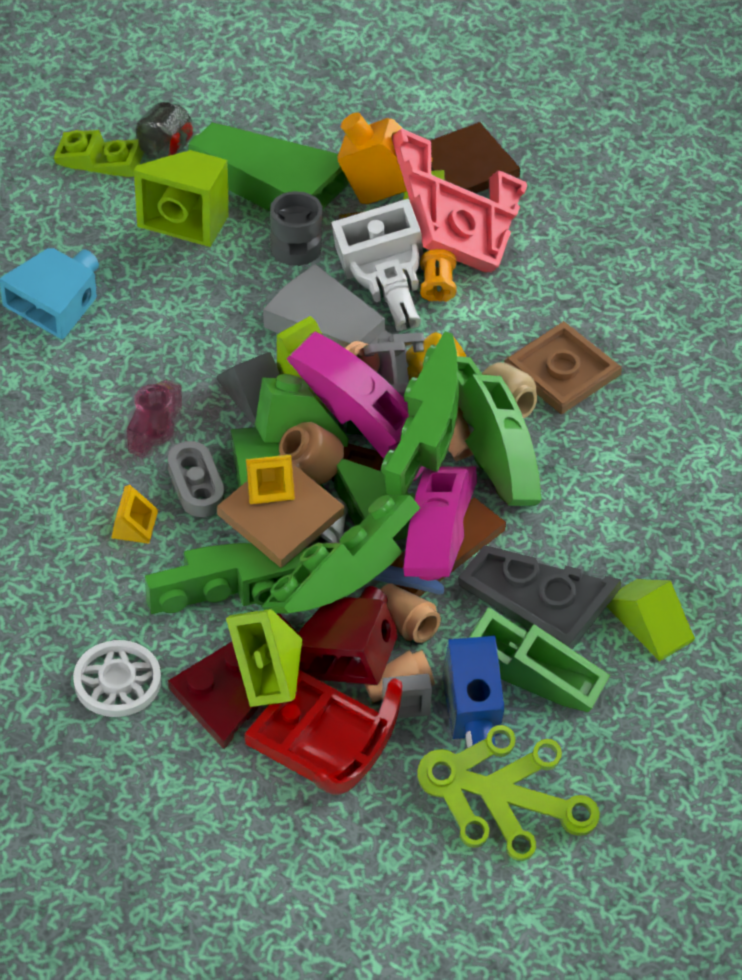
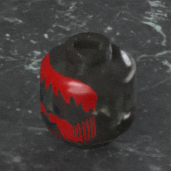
(165, 128)

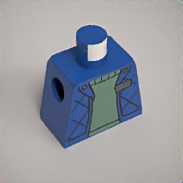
(473, 688)

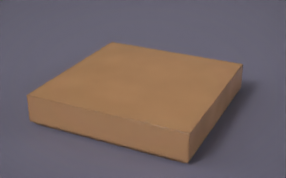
(565, 367)
(286, 526)

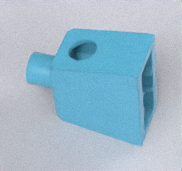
(51, 289)

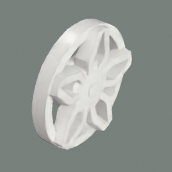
(117, 678)

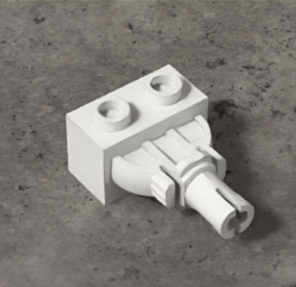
(383, 251)

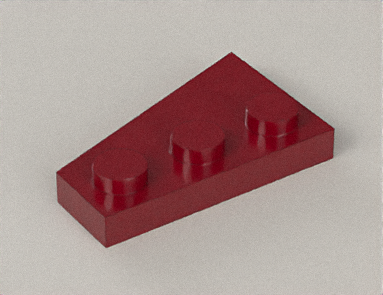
(216, 693)

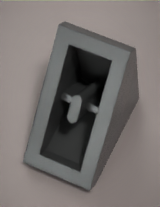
(245, 380)

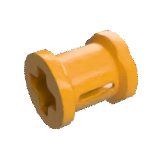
(438, 275)

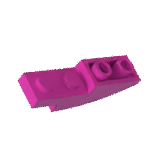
(352, 391)
(438, 526)

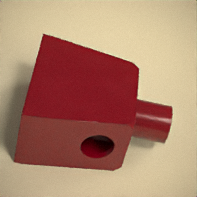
(349, 639)

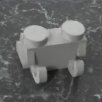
(393, 357)

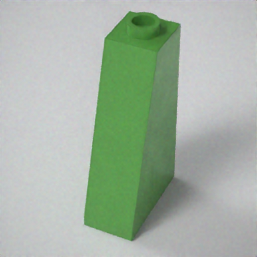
(268, 166)

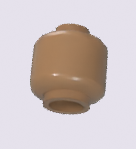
(313, 450)

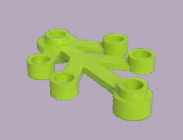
(499, 791)

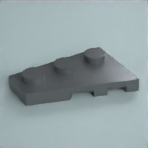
(539, 594)

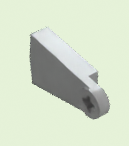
(334, 307)

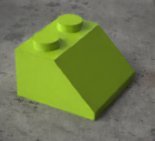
(183, 196)

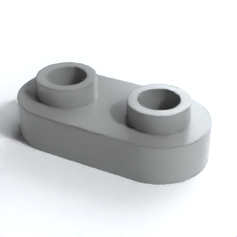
(197, 481)

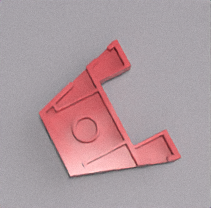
(452, 216)

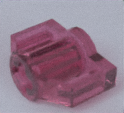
(154, 416)

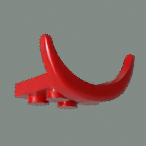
(326, 733)

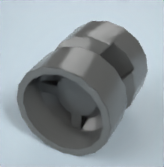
(296, 228)

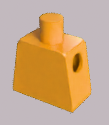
(370, 158)

